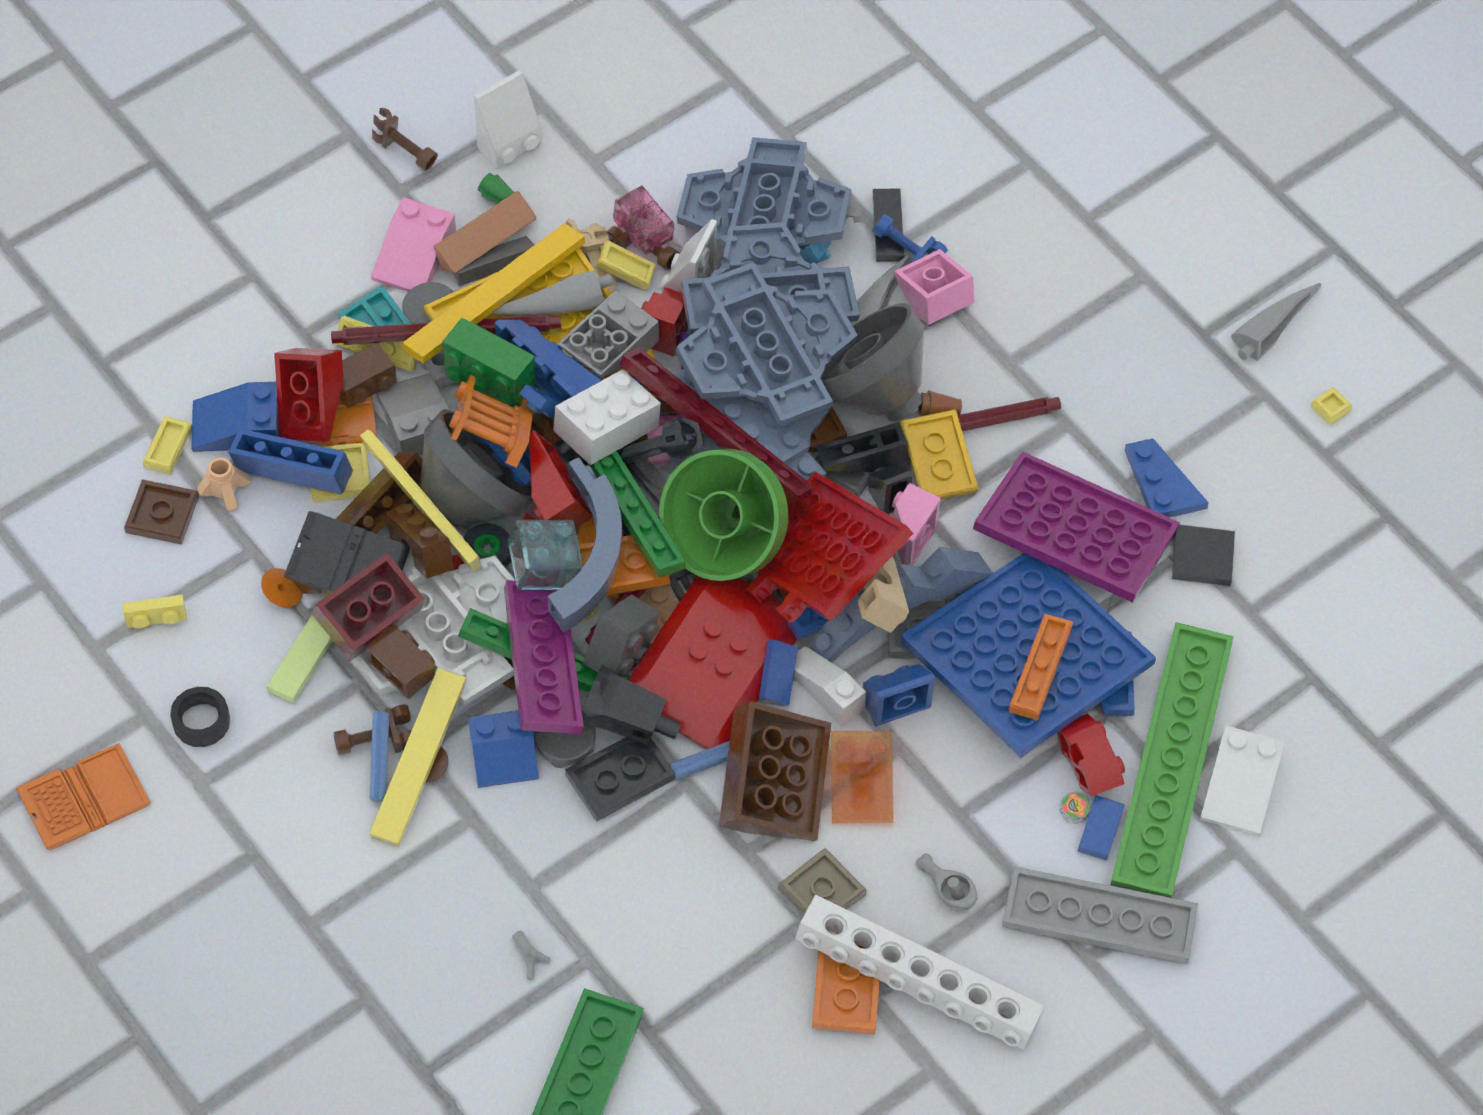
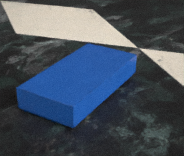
(778, 673)
(1101, 827)

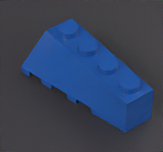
(554, 369)

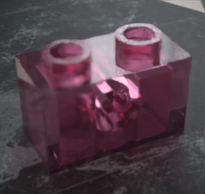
(643, 220)

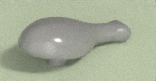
(952, 886)

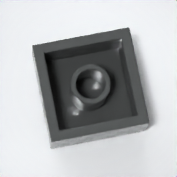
(622, 636)

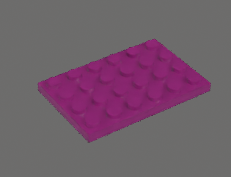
(1076, 526)

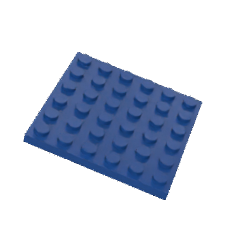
(986, 636)

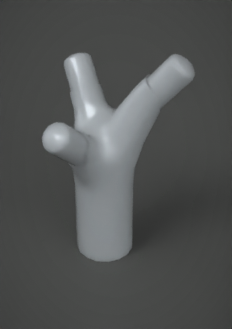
(529, 952)

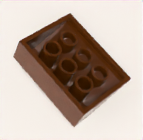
(775, 773)

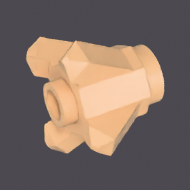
(222, 481)

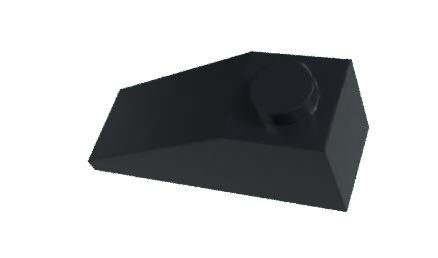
(866, 450)

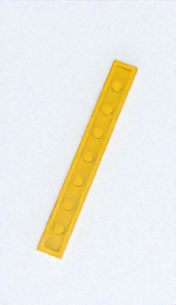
(495, 290)

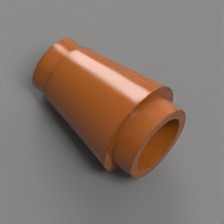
(937, 403)

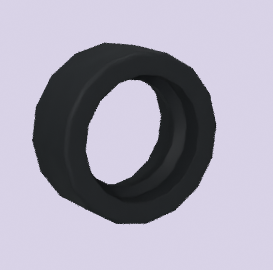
(193, 697)

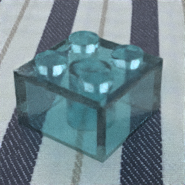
(544, 553)

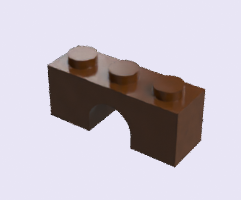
(427, 542)

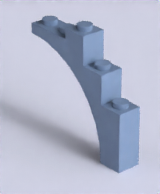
(941, 575)

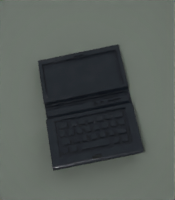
(336, 552)

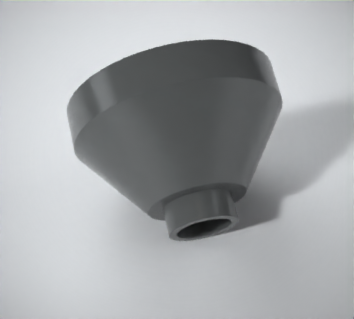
(882, 365)
(466, 478)

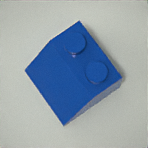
(898, 693)
(502, 749)

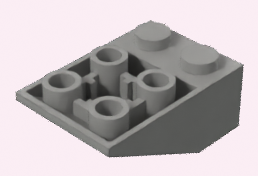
(610, 333)

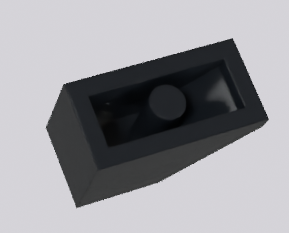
(886, 483)

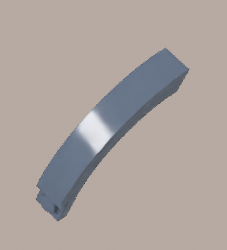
(592, 583)

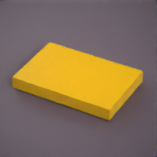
(939, 455)

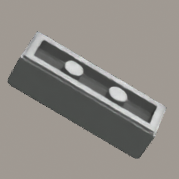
(493, 260)

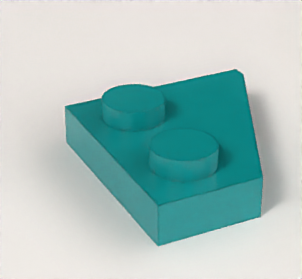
(376, 309)

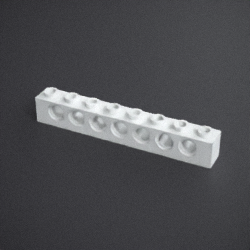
(934, 968)

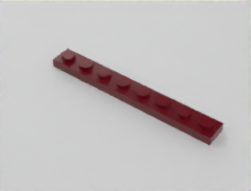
(711, 420)

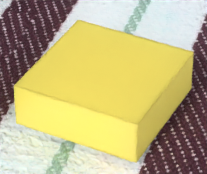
(1331, 406)

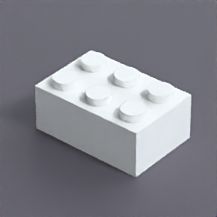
(606, 416)

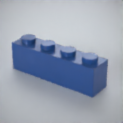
(291, 461)

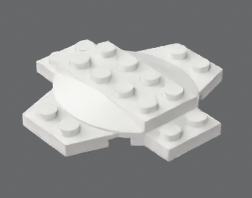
(440, 621)

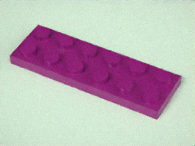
(542, 664)

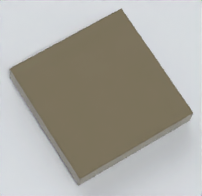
(822, 877)

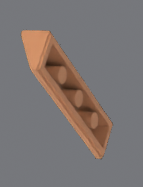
(484, 233)

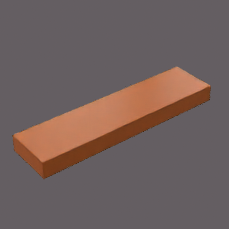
(1041, 667)

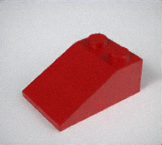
(308, 392)
(551, 487)

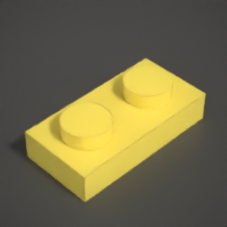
(154, 611)

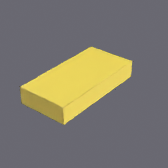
(625, 265)
(167, 445)

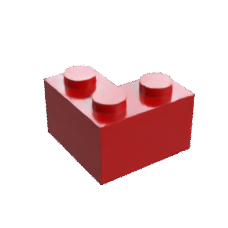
(671, 314)

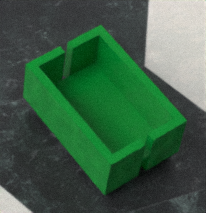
(497, 364)

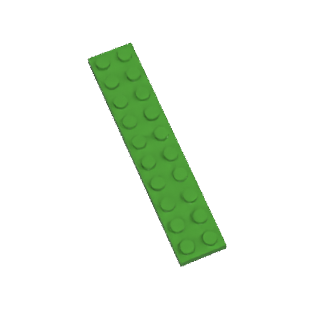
(1172, 761)

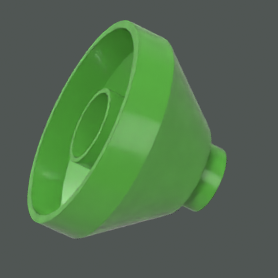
(704, 519)

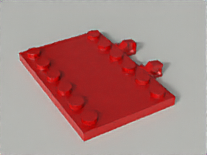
(828, 551)

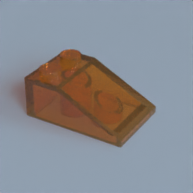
(861, 776)

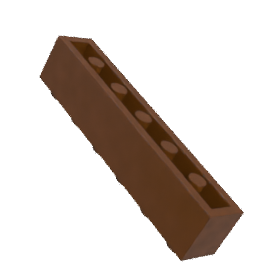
(377, 498)

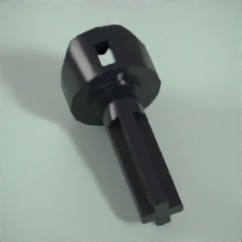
(672, 441)

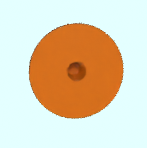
(280, 590)

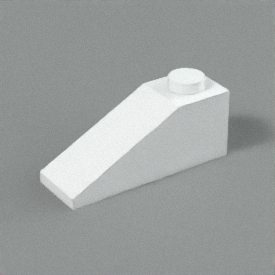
(829, 685)

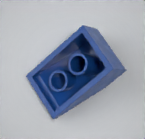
(222, 414)

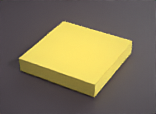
(359, 479)

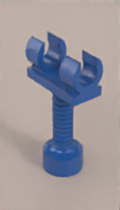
(885, 228)

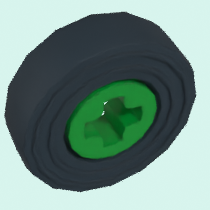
(494, 536)

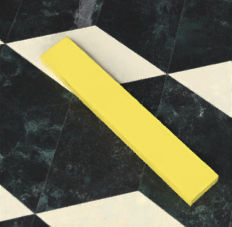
(420, 499)
(418, 757)

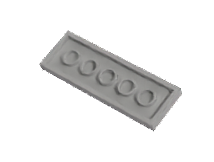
(1100, 915)

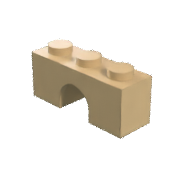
(884, 599)

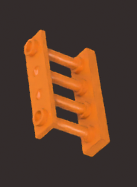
(492, 420)

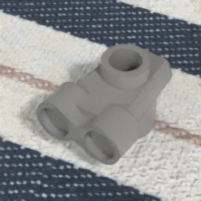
(437, 370)

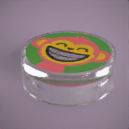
(1075, 807)

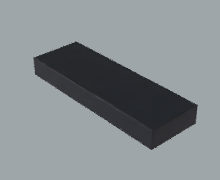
(889, 203)

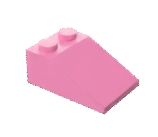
(408, 248)

